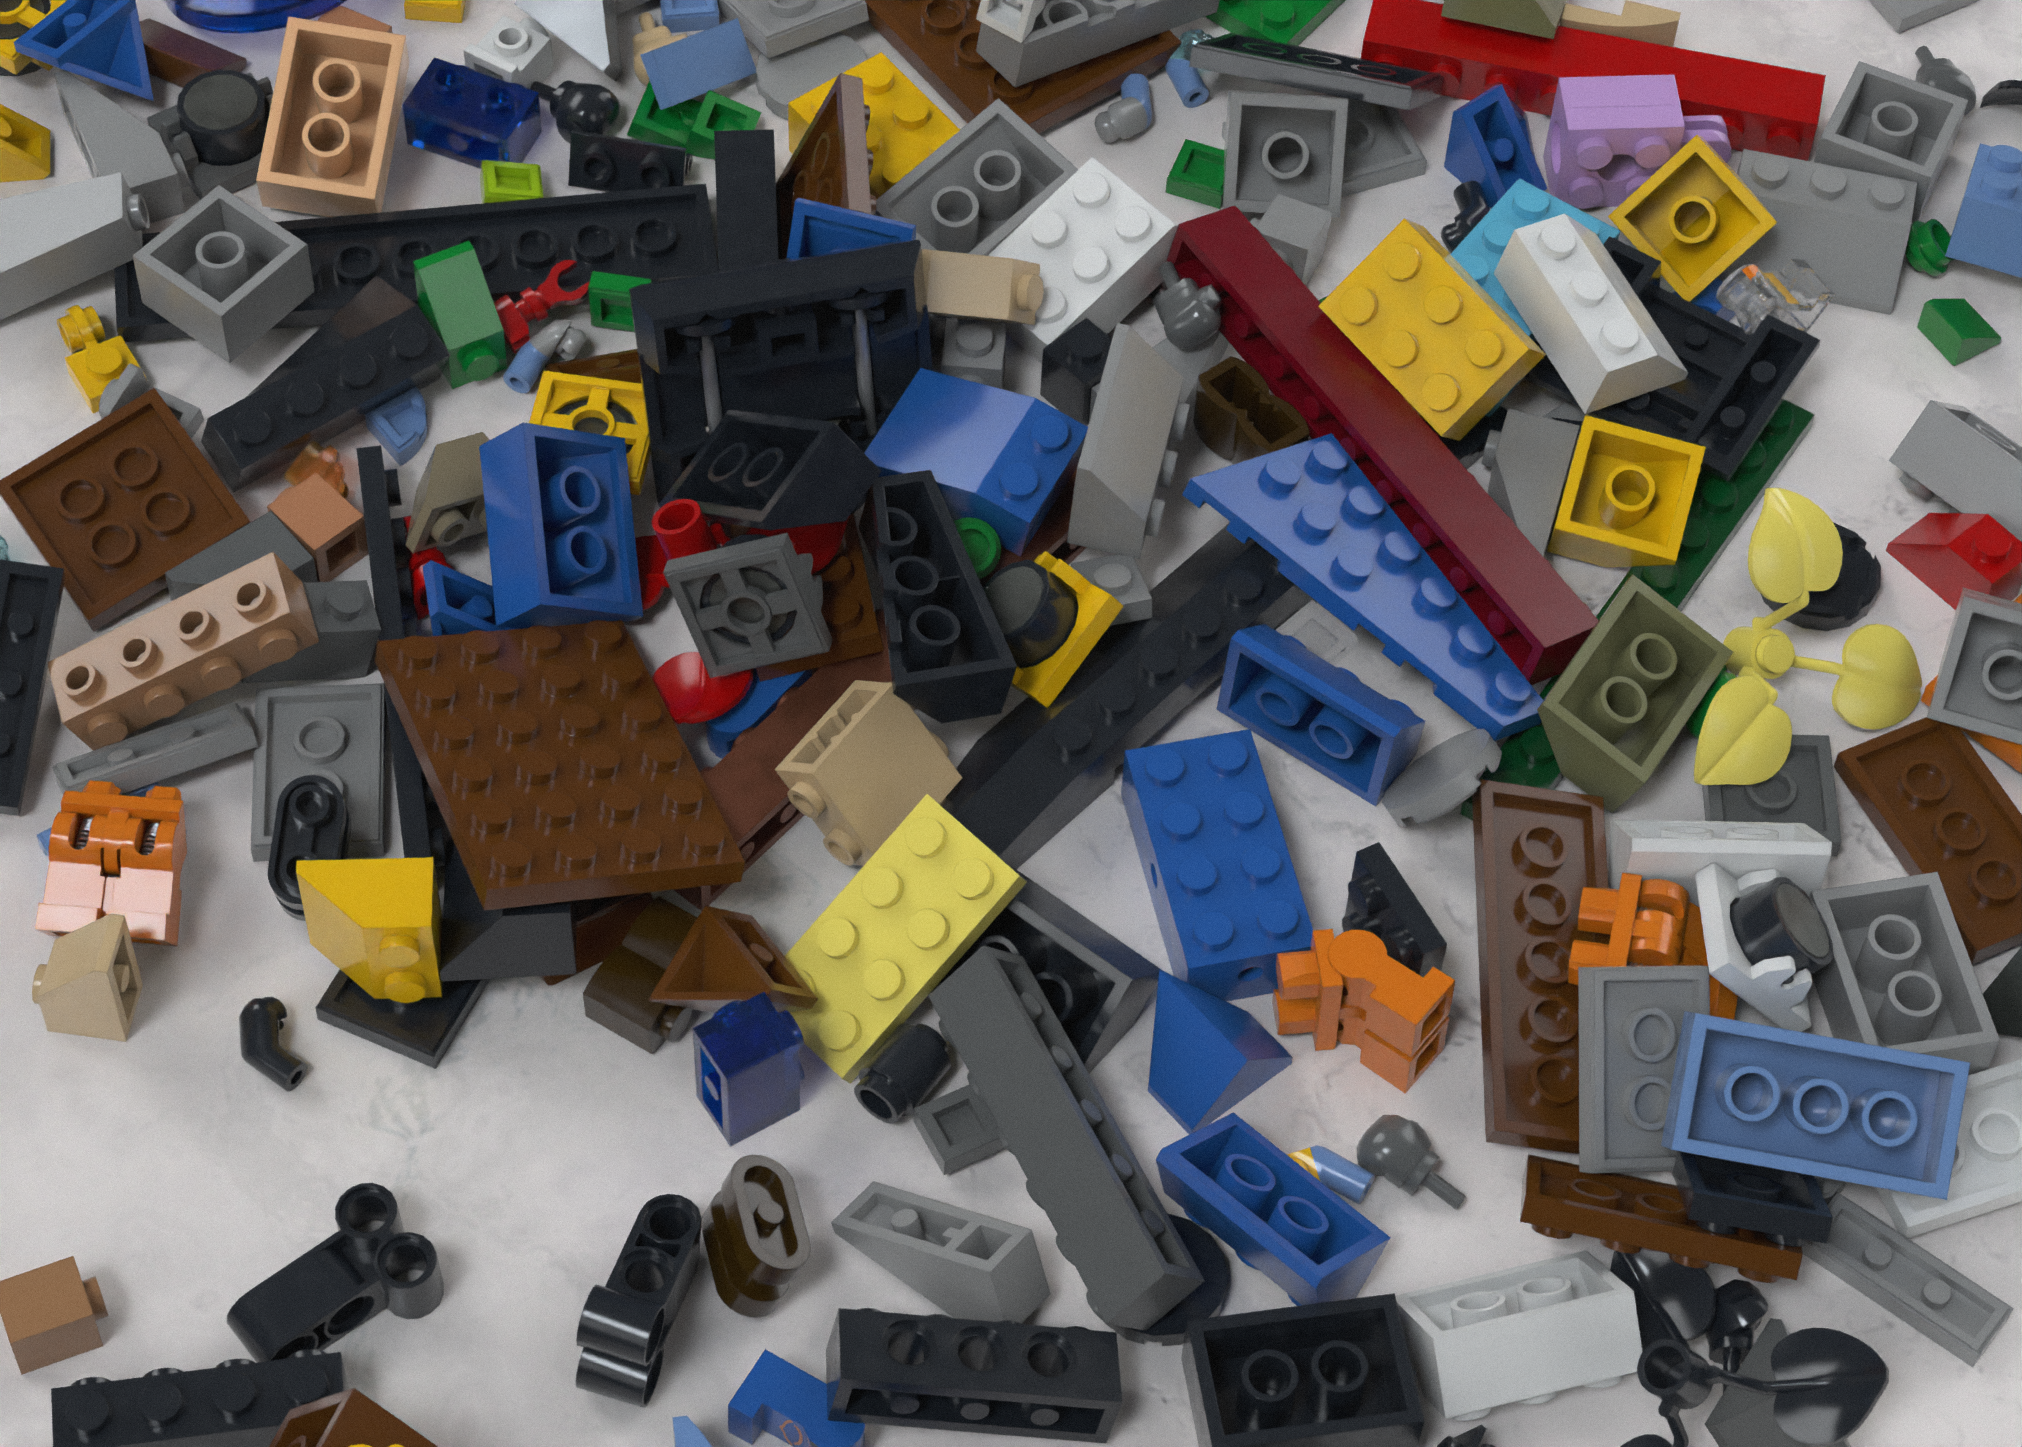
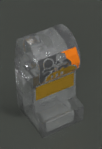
(1790, 295)

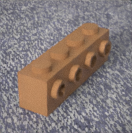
(182, 652)

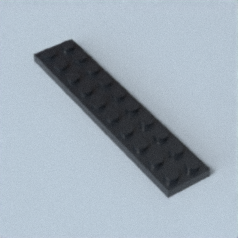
(517, 243)

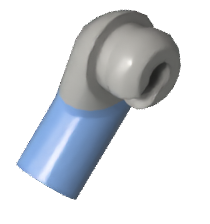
(1128, 115)
(538, 350)

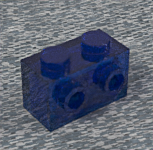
(471, 115)
(748, 1066)

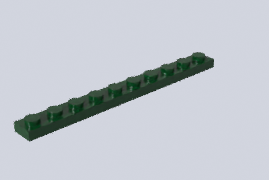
(1712, 522)

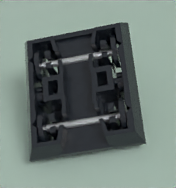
(780, 342)

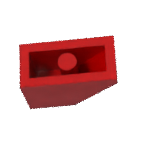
(1961, 552)

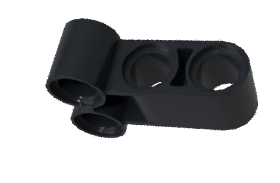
(340, 1282)
(634, 1312)

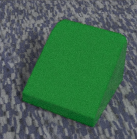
(1956, 329)

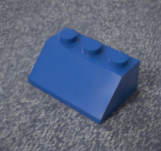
(559, 527)
(1317, 712)
(1271, 1211)

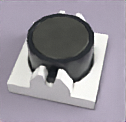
(1763, 941)

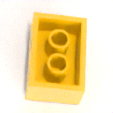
(901, 126)
(1431, 330)

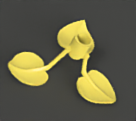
(1879, 676)

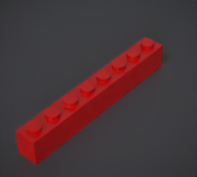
(1761, 103)

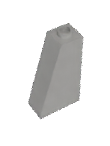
(66, 238)

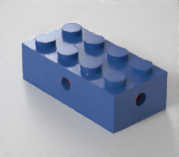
(1215, 862)

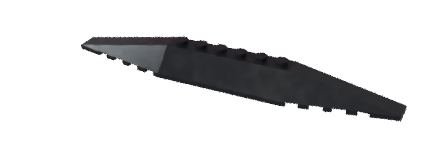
(1054, 761)

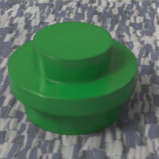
(1928, 247)
(980, 543)

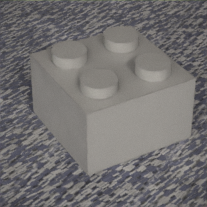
(1892, 129)
(224, 273)

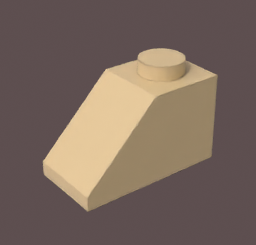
(981, 287)
(90, 981)

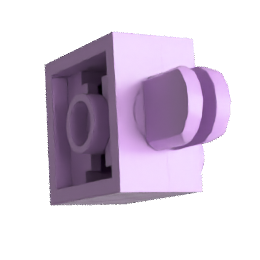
(1616, 134)

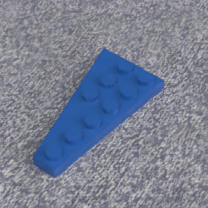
(1369, 571)

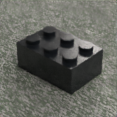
(1303, 1377)

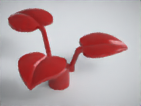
(683, 532)

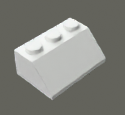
(1585, 314)
(1682, 848)
(1520, 1334)

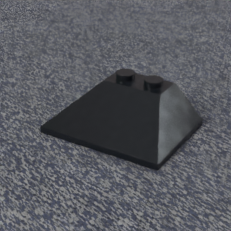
(1731, 377)

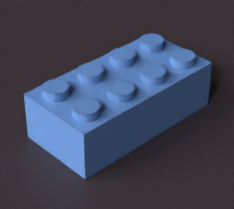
(1815, 1105)

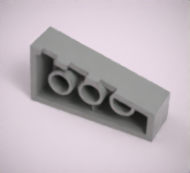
(1081, 30)

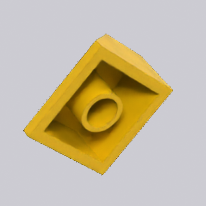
(1693, 218)
(1625, 496)
(377, 922)

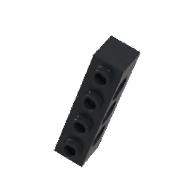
(972, 1375)

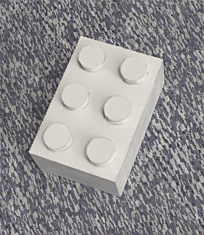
(1095, 254)

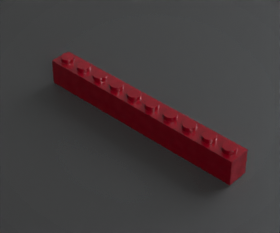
(1339, 391)

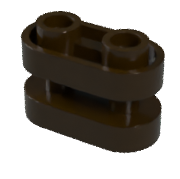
(755, 1236)

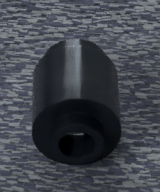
(902, 1072)

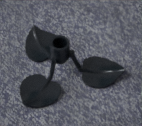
(1821, 1374)

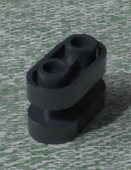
(307, 826)

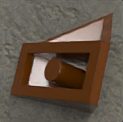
(728, 961)

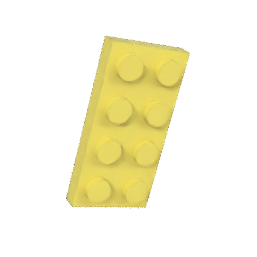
(896, 934)

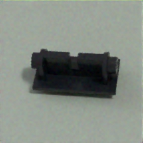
(624, 163)

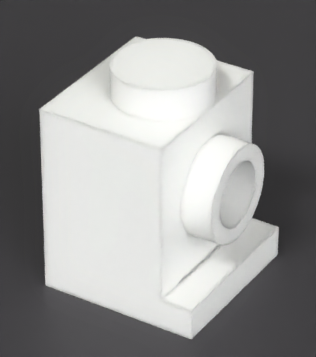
(513, 50)

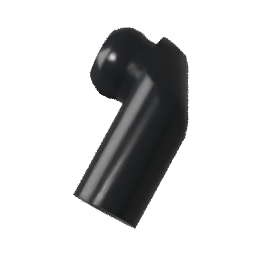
(1472, 209)
(260, 1043)

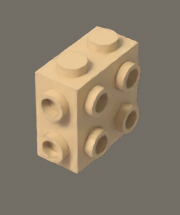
(866, 770)

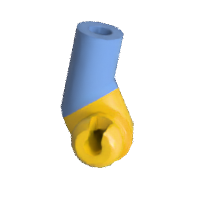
(1335, 1172)

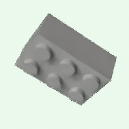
(1902, 972)

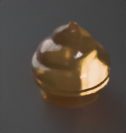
(320, 461)

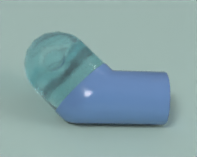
(1185, 78)

